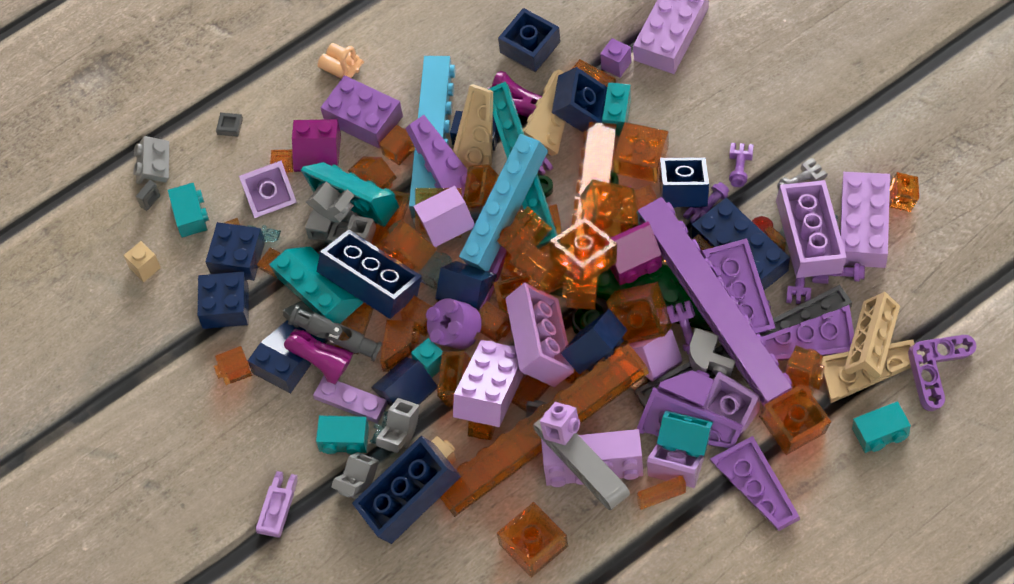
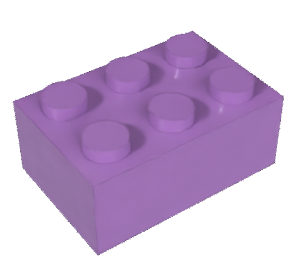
(362, 111)

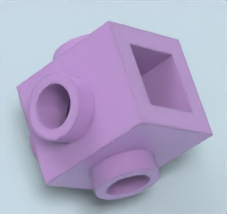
(560, 423)

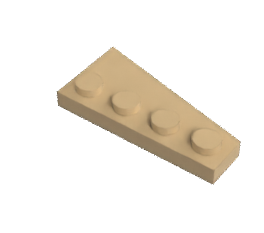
(543, 123)
(475, 130)
(841, 384)

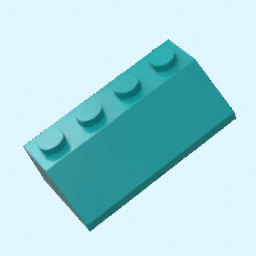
(368, 199)
(297, 271)

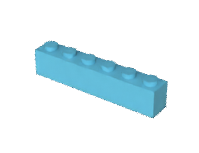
(503, 202)

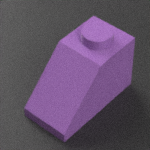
(689, 386)

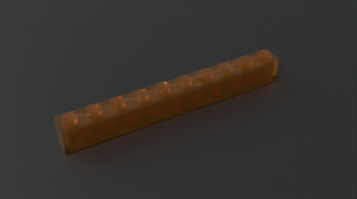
(597, 165)
(523, 444)

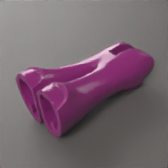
(523, 99)
(327, 358)

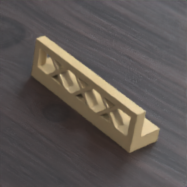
(876, 329)

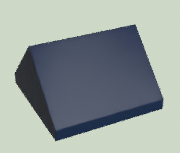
(464, 283)
(406, 381)

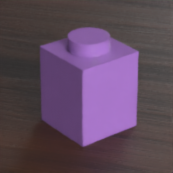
(615, 57)

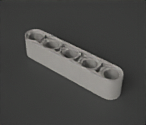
(589, 469)

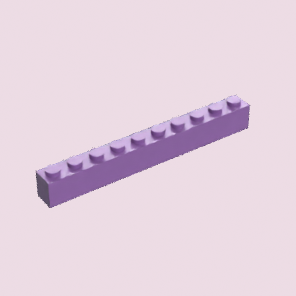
(714, 302)

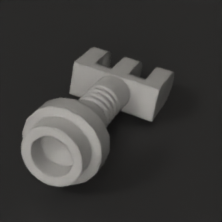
(809, 172)

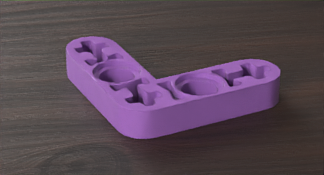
(932, 356)

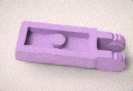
(276, 506)

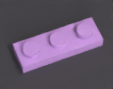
(351, 400)

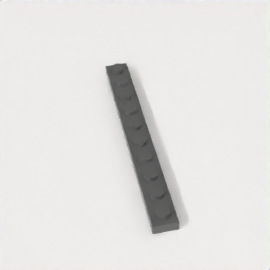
(815, 307)

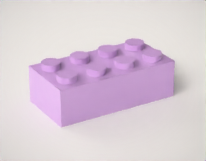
(669, 33)
(865, 218)
(810, 229)
(538, 334)
(488, 384)
(617, 450)

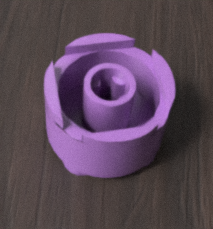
(453, 323)

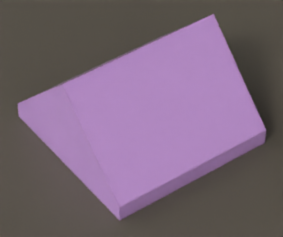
(267, 189)
(444, 216)
(658, 354)
(732, 401)
(671, 464)

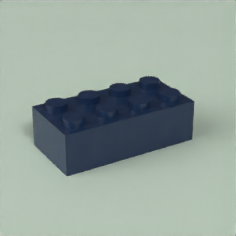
(728, 224)
(368, 273)
(406, 490)

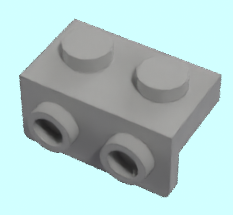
(151, 160)

